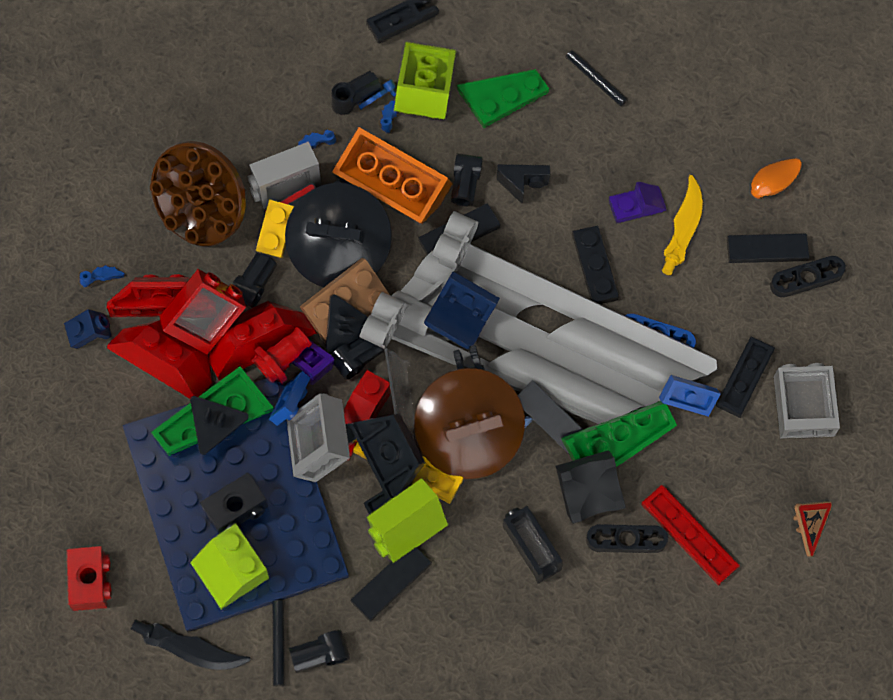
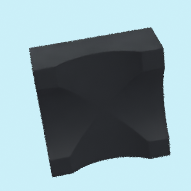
(590, 486)

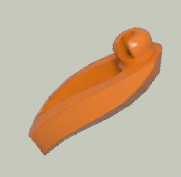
(775, 178)

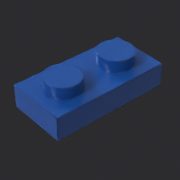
(292, 394)
(689, 395)

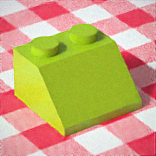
(229, 567)

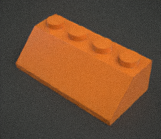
(392, 176)

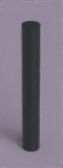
(599, 80)
(278, 643)

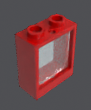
(203, 311)

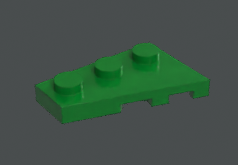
(502, 95)

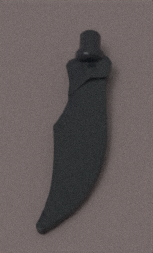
(188, 647)

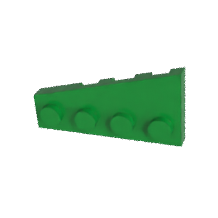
(232, 391)
(622, 435)

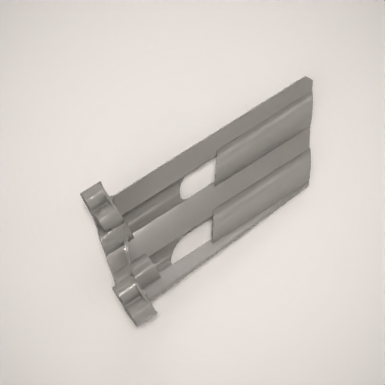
(589, 366)

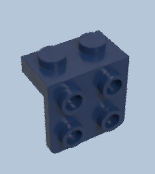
(461, 311)

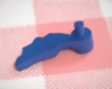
(388, 86)
(388, 113)
(315, 138)
(103, 274)

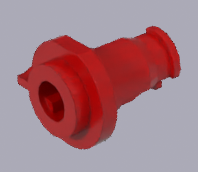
(277, 358)

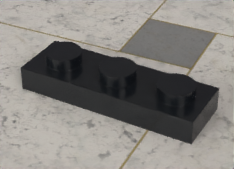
(595, 265)

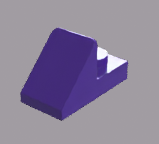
(641, 202)
(314, 362)

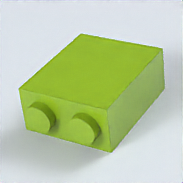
(406, 521)

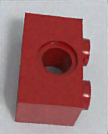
(79, 564)

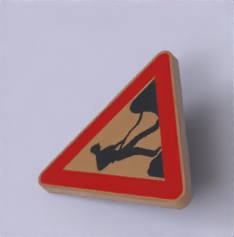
(811, 523)

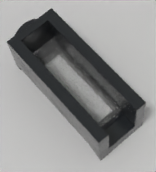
(532, 543)

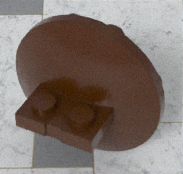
(198, 191)
(469, 423)

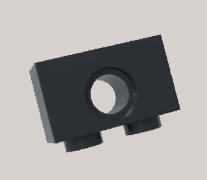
(240, 490)

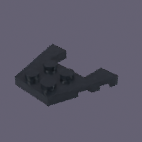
(389, 453)

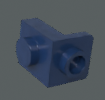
(87, 327)

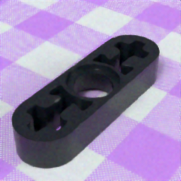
(787, 276)
(647, 530)

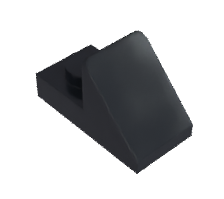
(516, 176)

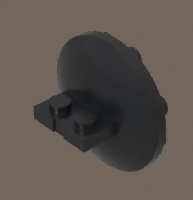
(335, 230)

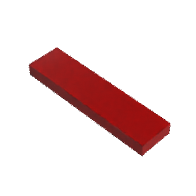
(690, 535)

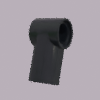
(355, 92)
(466, 173)
(255, 278)
(352, 358)
(327, 649)

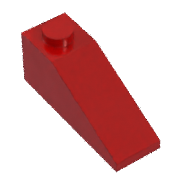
(366, 400)

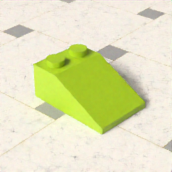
(424, 80)

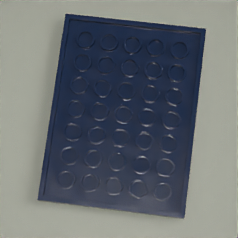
(289, 538)

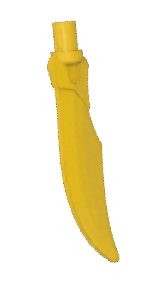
(684, 226)

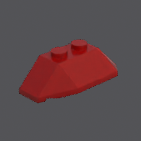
(146, 296)
(257, 327)
(164, 358)

